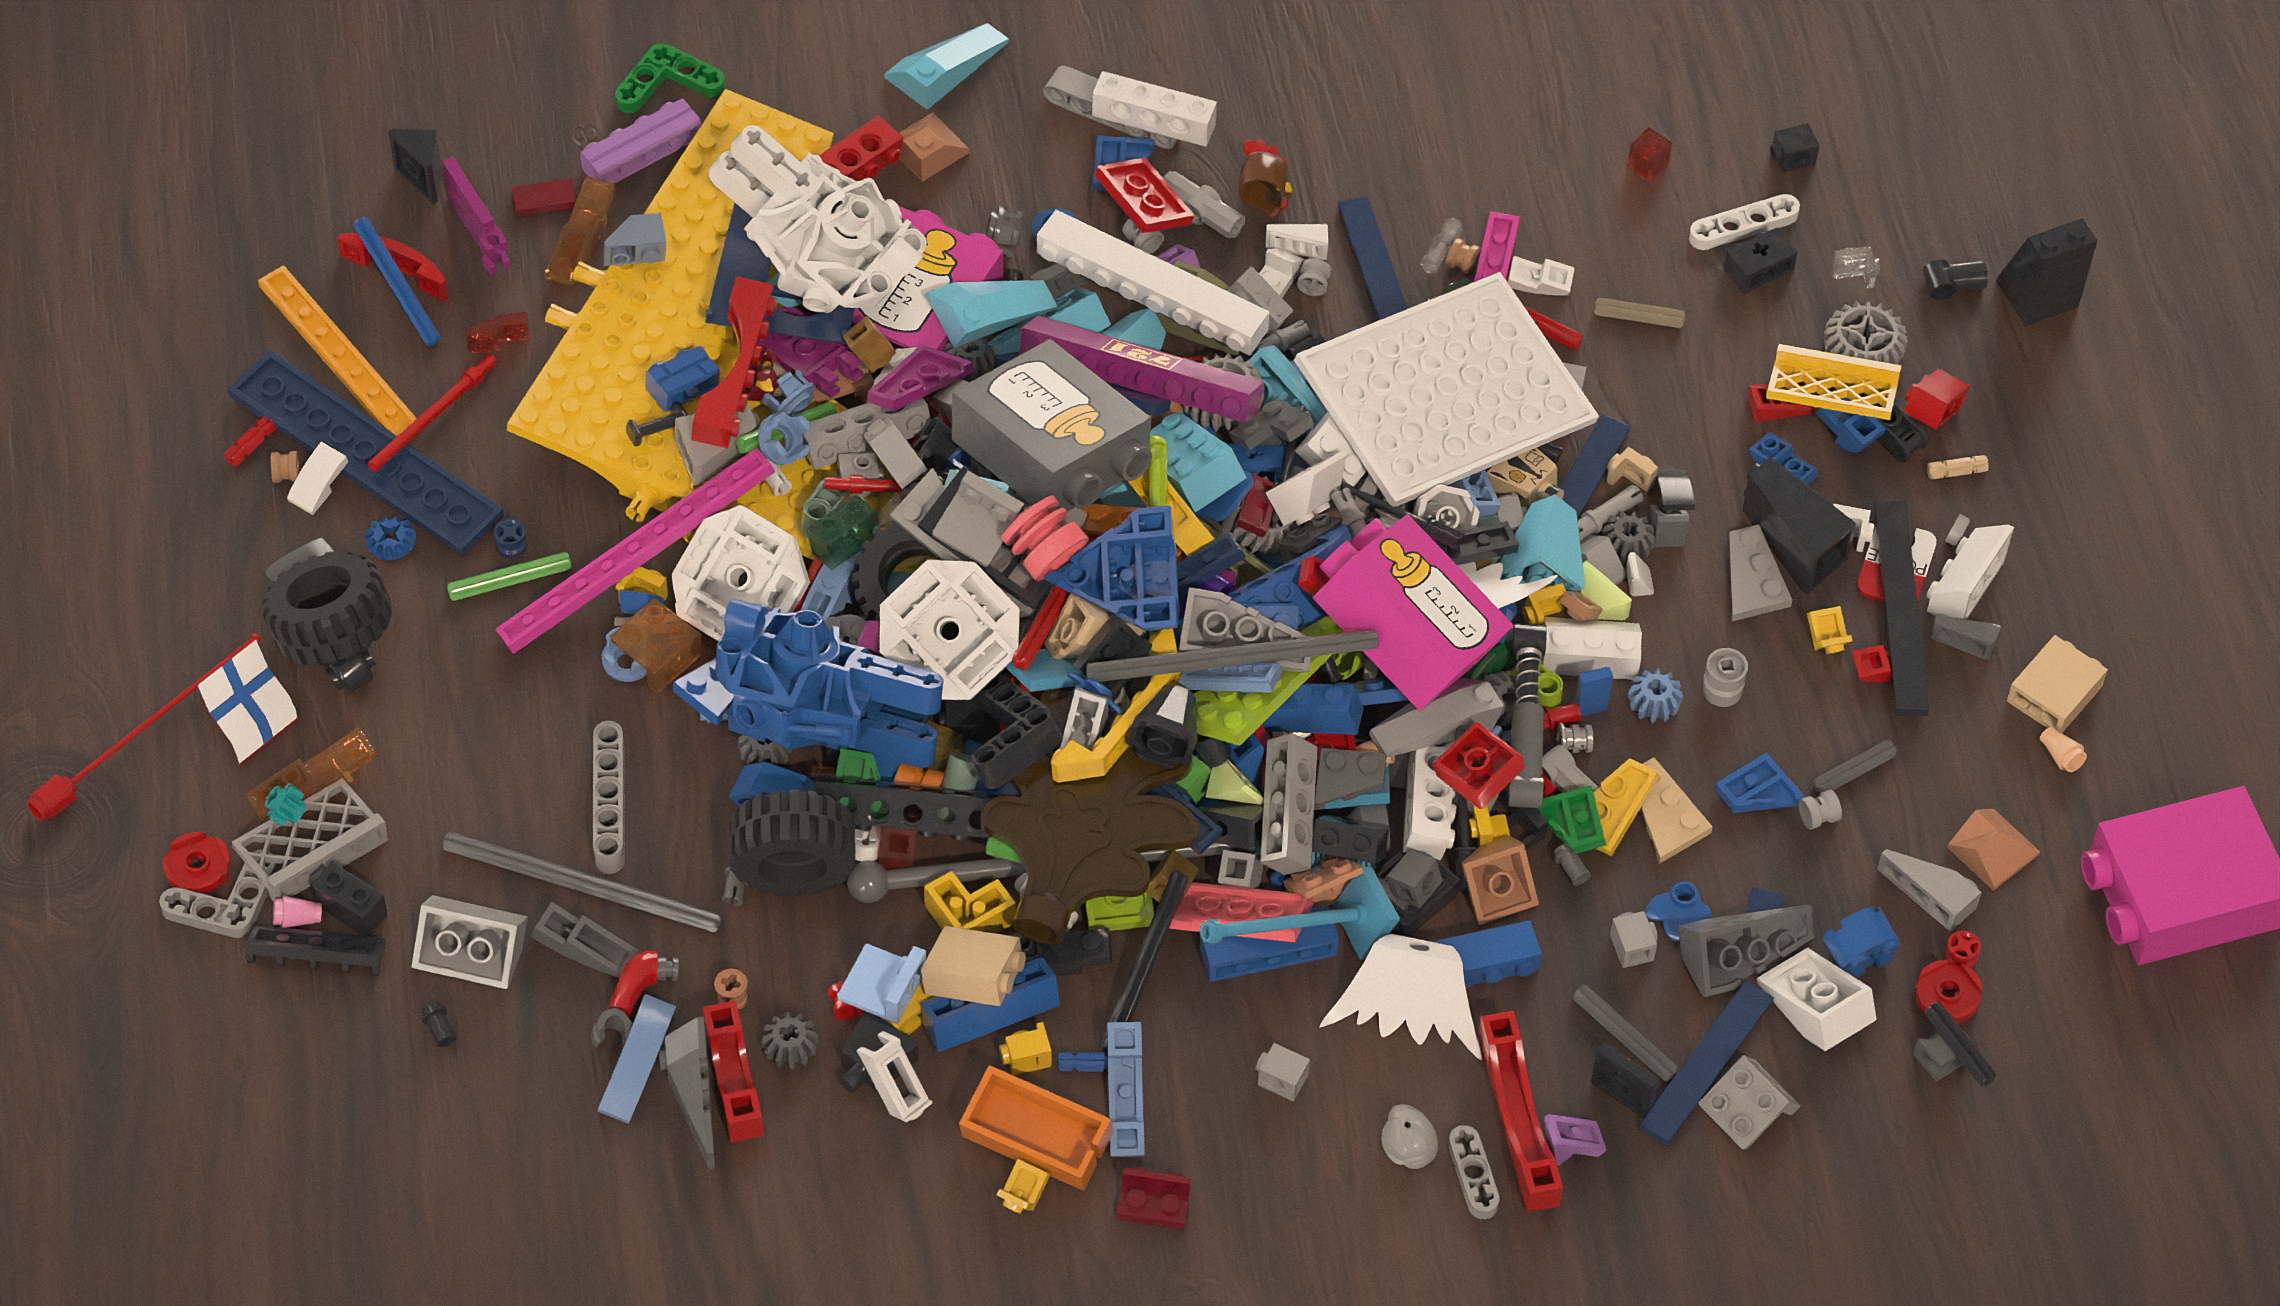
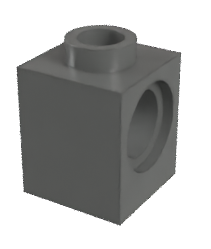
(1415, 878)

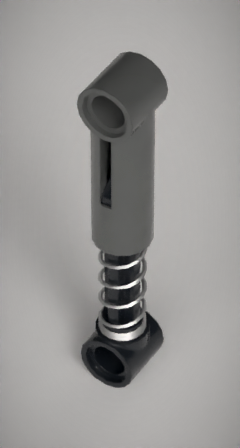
(1528, 716)

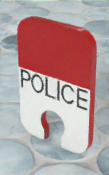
(1869, 580)

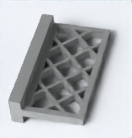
(301, 872)

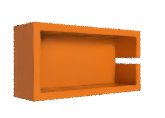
(1036, 1127)

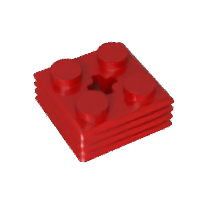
(1496, 763)

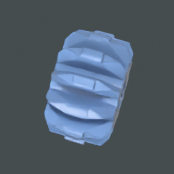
(1655, 695)

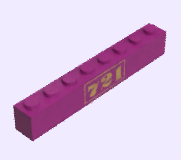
(1151, 370)

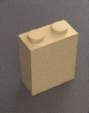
(2057, 684)
(972, 966)

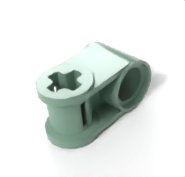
(821, 504)

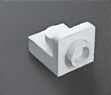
(1863, 528)

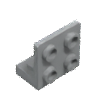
(977, 519)
(1747, 1101)

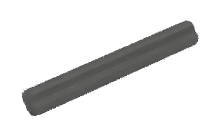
(1625, 1033)

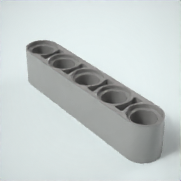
(1075, 93)
(608, 809)

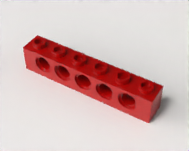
(865, 150)

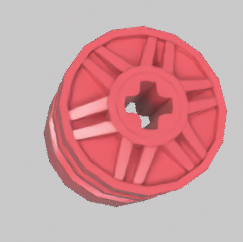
(1041, 533)

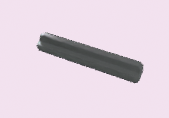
(1855, 767)

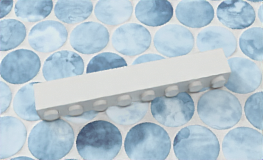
(1152, 282)

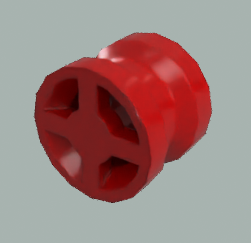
(1962, 942)
(840, 1009)

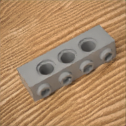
(845, 430)
(1288, 804)

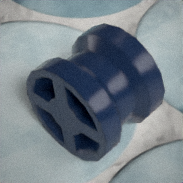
(509, 530)

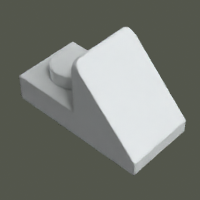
(1281, 269)

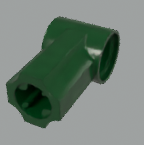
(1496, 660)

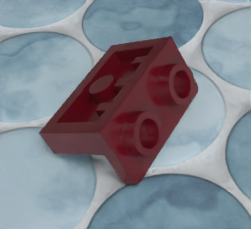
(1154, 1198)

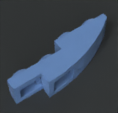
(832, 590)

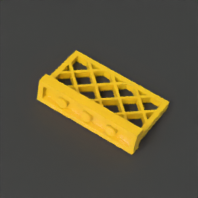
(1829, 370)

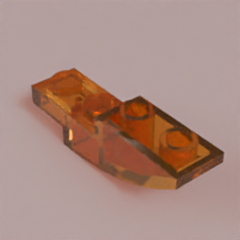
(583, 231)
(318, 772)

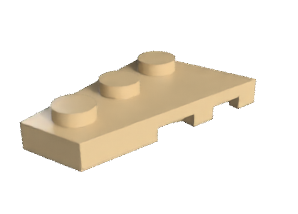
(1671, 816)

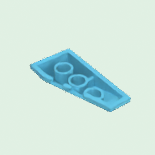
(940, 68)
(1075, 307)
(983, 308)
(1284, 382)

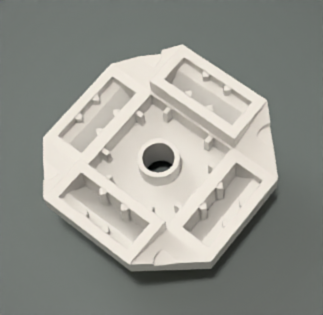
(724, 550)
(956, 594)

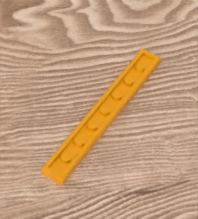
(336, 350)

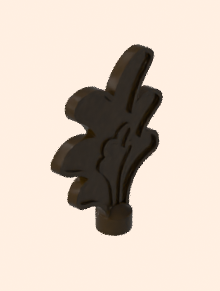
(1085, 833)

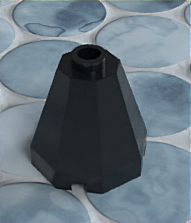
(1166, 728)

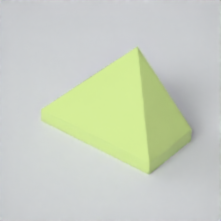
(1605, 594)
(1231, 784)

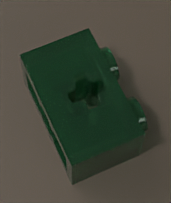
(843, 531)

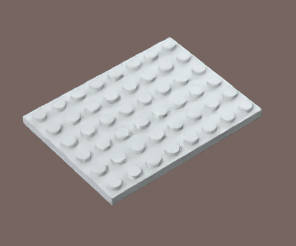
(1446, 389)

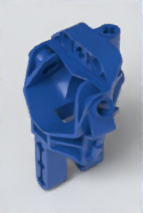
(811, 688)

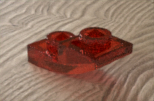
(485, 335)

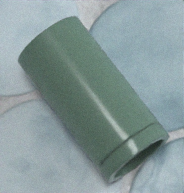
(958, 775)

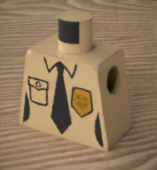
(1526, 475)

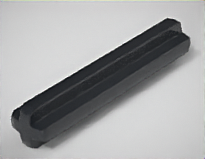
(1960, 1044)

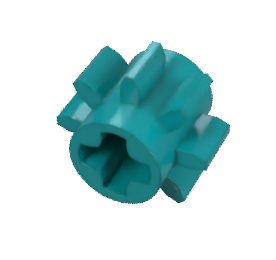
(285, 804)

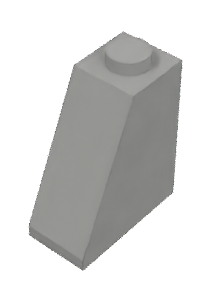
(705, 459)

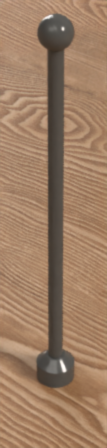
(872, 881)

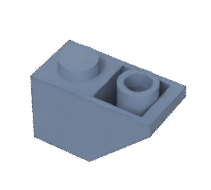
(636, 241)

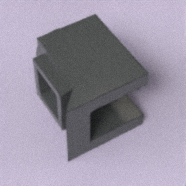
(1936, 1056)

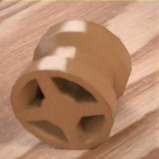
(1463, 256)
(284, 466)

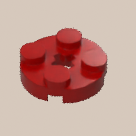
(205, 848)
(1960, 978)

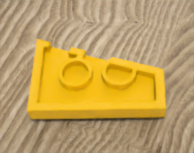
(1621, 799)

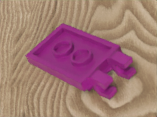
(475, 216)
(814, 358)

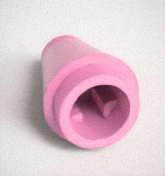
(295, 912)

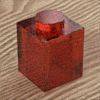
(1649, 154)
(896, 848)

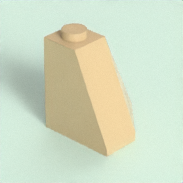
(1077, 627)

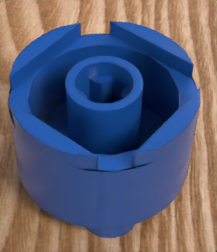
(1862, 941)

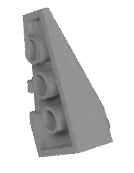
(1219, 622)
(1456, 707)

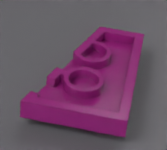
(918, 376)

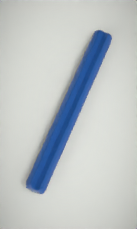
(397, 281)

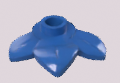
(1095, 687)
(1676, 912)

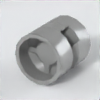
(1724, 677)

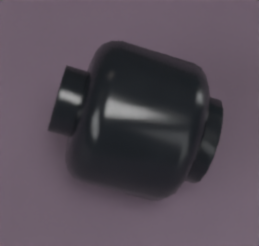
(352, 673)

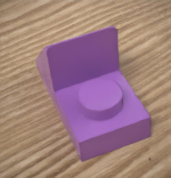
(1573, 1136)

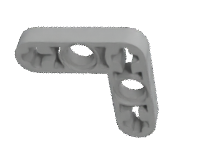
(224, 910)

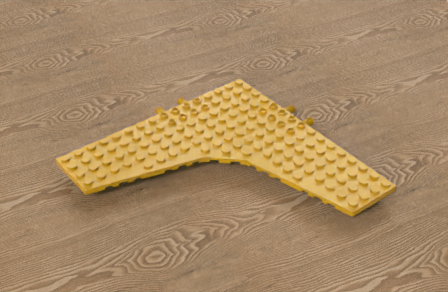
(648, 317)

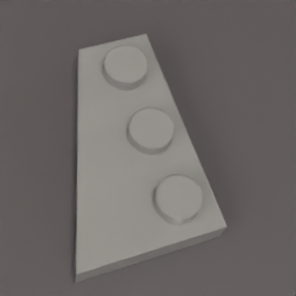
(915, 507)
(1755, 577)

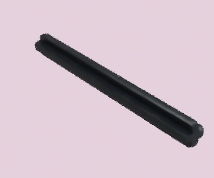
(1149, 951)

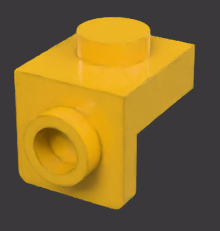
(644, 581)
(1543, 603)
(1828, 630)
(1487, 828)
(1023, 1187)

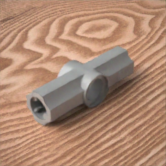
(1206, 205)

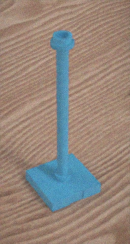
(1360, 909)

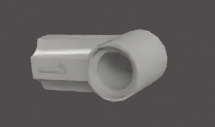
(1561, 770)

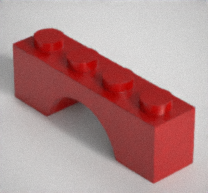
(732, 1071)

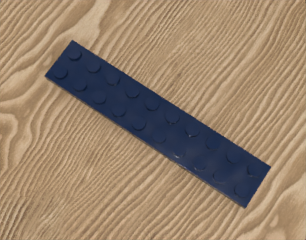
(406, 483)

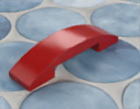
(406, 258)

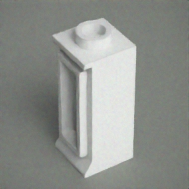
(876, 1062)

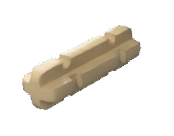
(1957, 467)

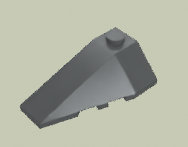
(1734, 947)
(689, 1079)

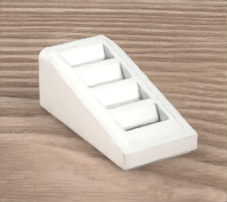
(1299, 239)

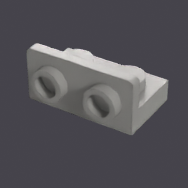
(1255, 289)

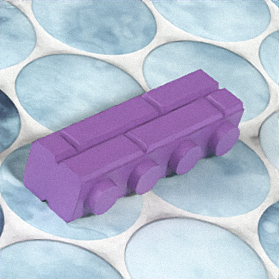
(641, 143)

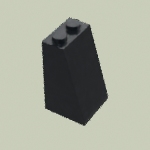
(2049, 272)
(1797, 523)

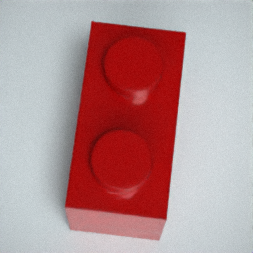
(1936, 398)

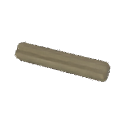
(1639, 312)

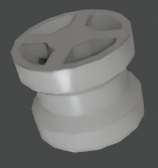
(1314, 277)

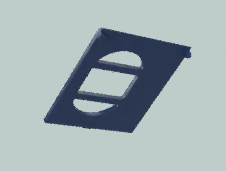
(745, 259)

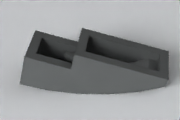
(582, 941)

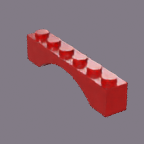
(718, 409)
(1508, 1075)

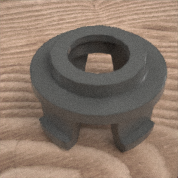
(1001, 230)

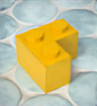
(985, 910)

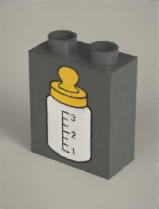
(1051, 428)

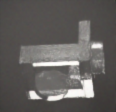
(1856, 262)

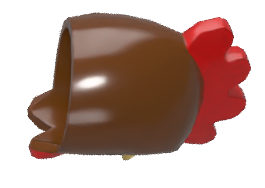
(1262, 173)

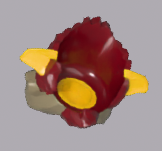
(766, 376)

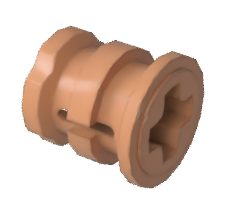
(727, 989)

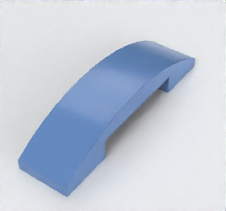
(636, 1059)
(1125, 1089)

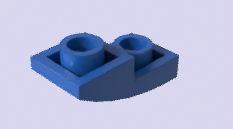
(1783, 453)

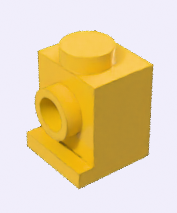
(1026, 1050)

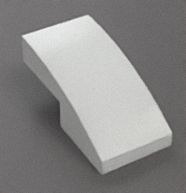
(1546, 279)
(314, 479)

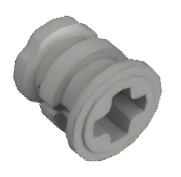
(1575, 737)

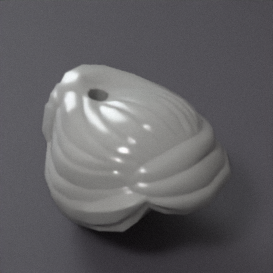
(1411, 1145)

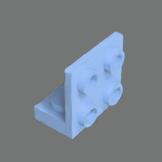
(883, 981)

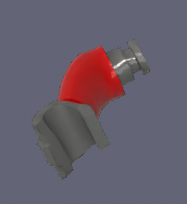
(638, 974)

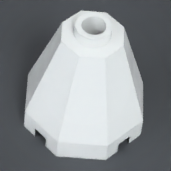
(1449, 506)

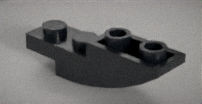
(1074, 951)

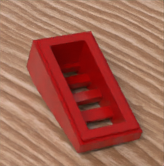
(1770, 410)

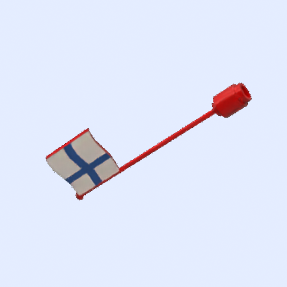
(240, 698)

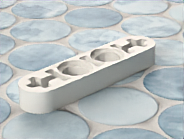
(1746, 225)

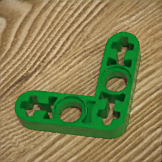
(662, 69)

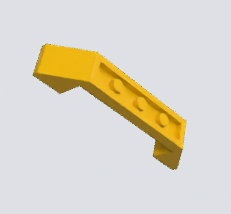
(1188, 530)
(1077, 762)

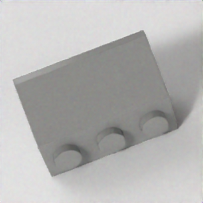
(468, 941)

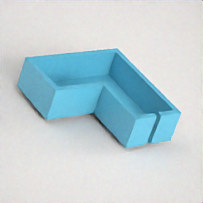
(1197, 466)

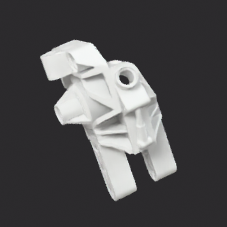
(796, 218)

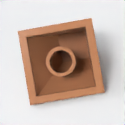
(930, 147)
(1499, 880)

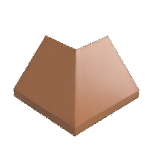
(1992, 847)

